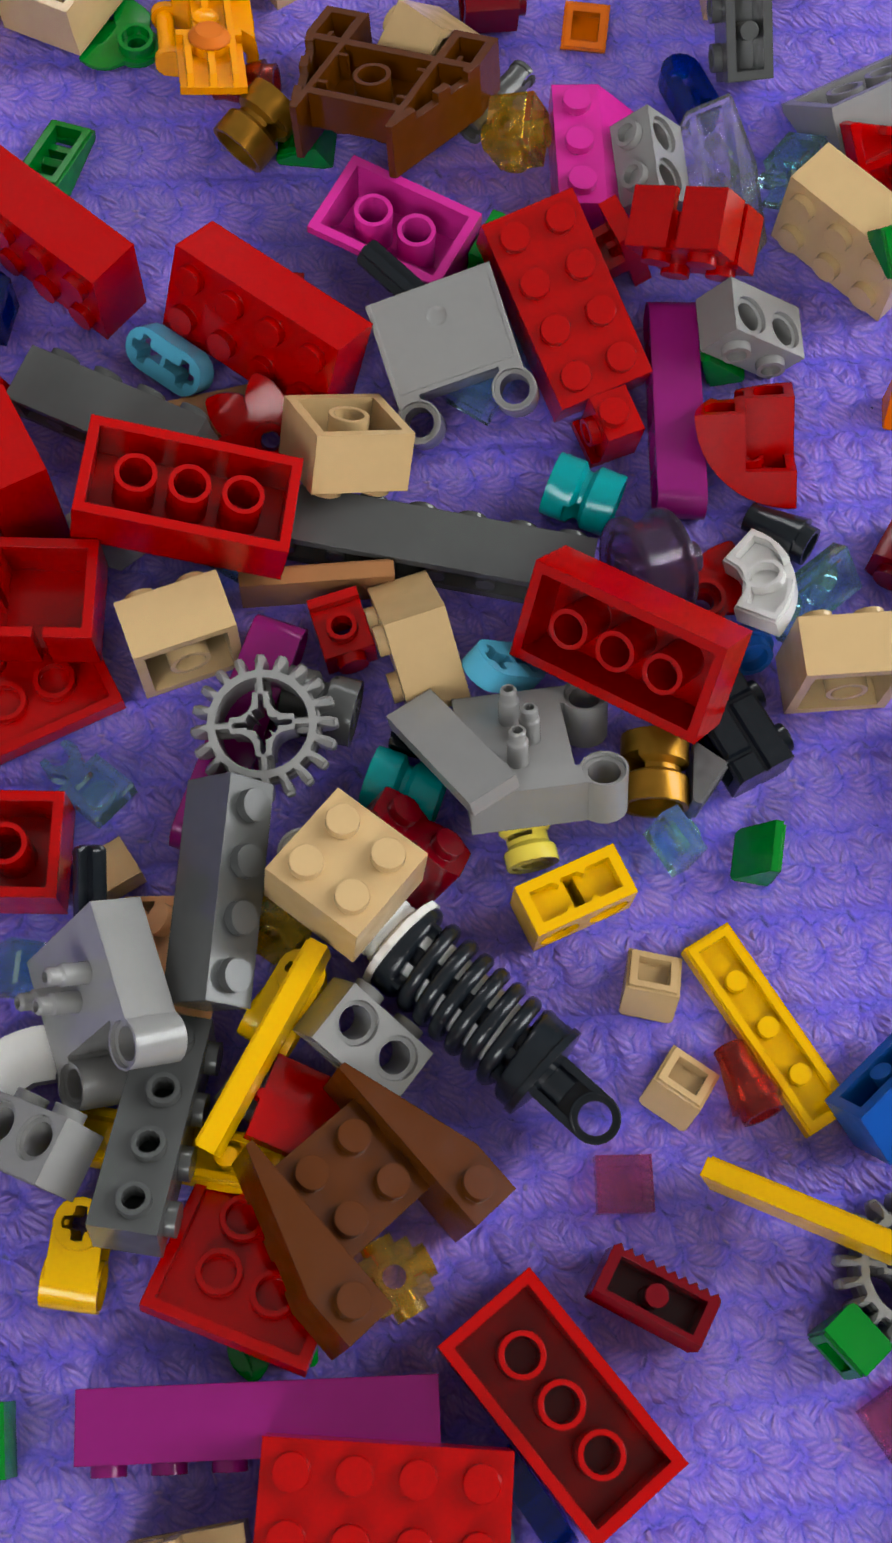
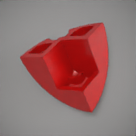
(752, 442)

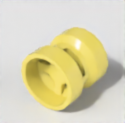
(529, 850)

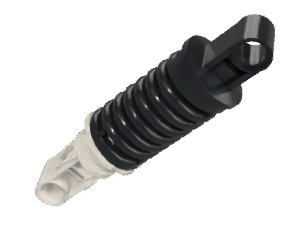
(478, 1018)

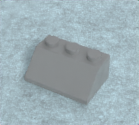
(856, 97)

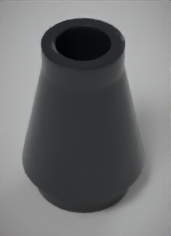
(789, 530)

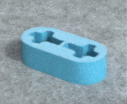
(172, 353)
(492, 667)

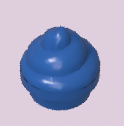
(758, 652)

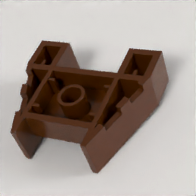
(389, 92)
(349, 1187)

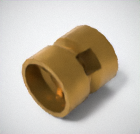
(256, 126)
(655, 770)

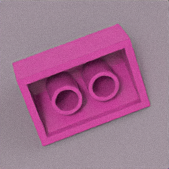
(583, 145)
(409, 220)

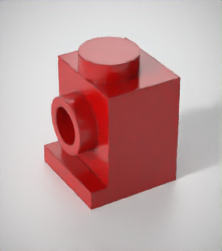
(609, 427)
(337, 613)

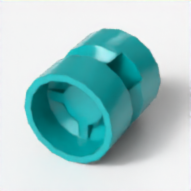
(582, 494)
(393, 770)

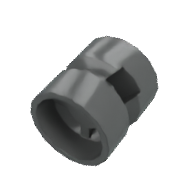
(347, 697)

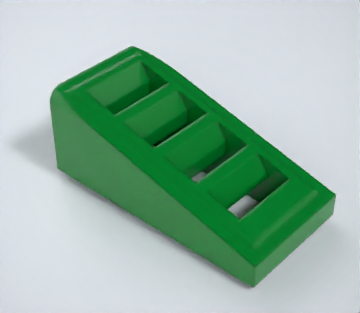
(60, 163)

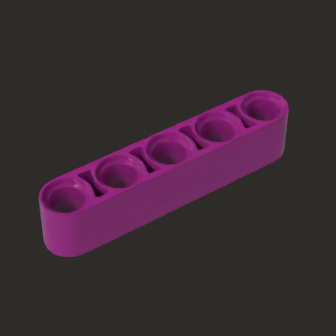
(672, 398)
(264, 637)

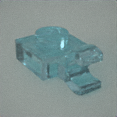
(784, 161)

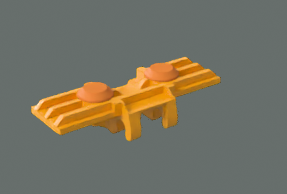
(205, 44)

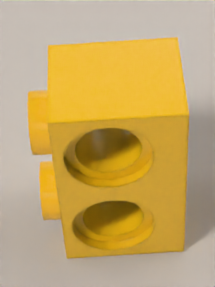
(573, 897)

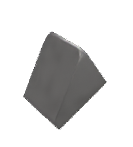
(704, 775)

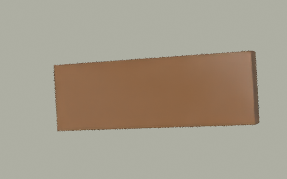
(312, 581)

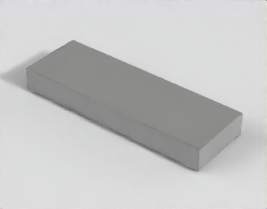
(453, 752)

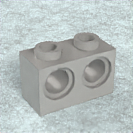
(648, 152)
(749, 328)
(366, 1036)
(45, 1145)

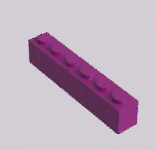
(228, 1419)

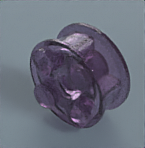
(654, 551)

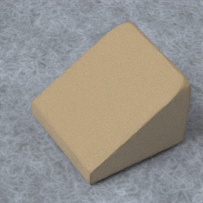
(122, 870)
(651, 986)
(679, 1088)

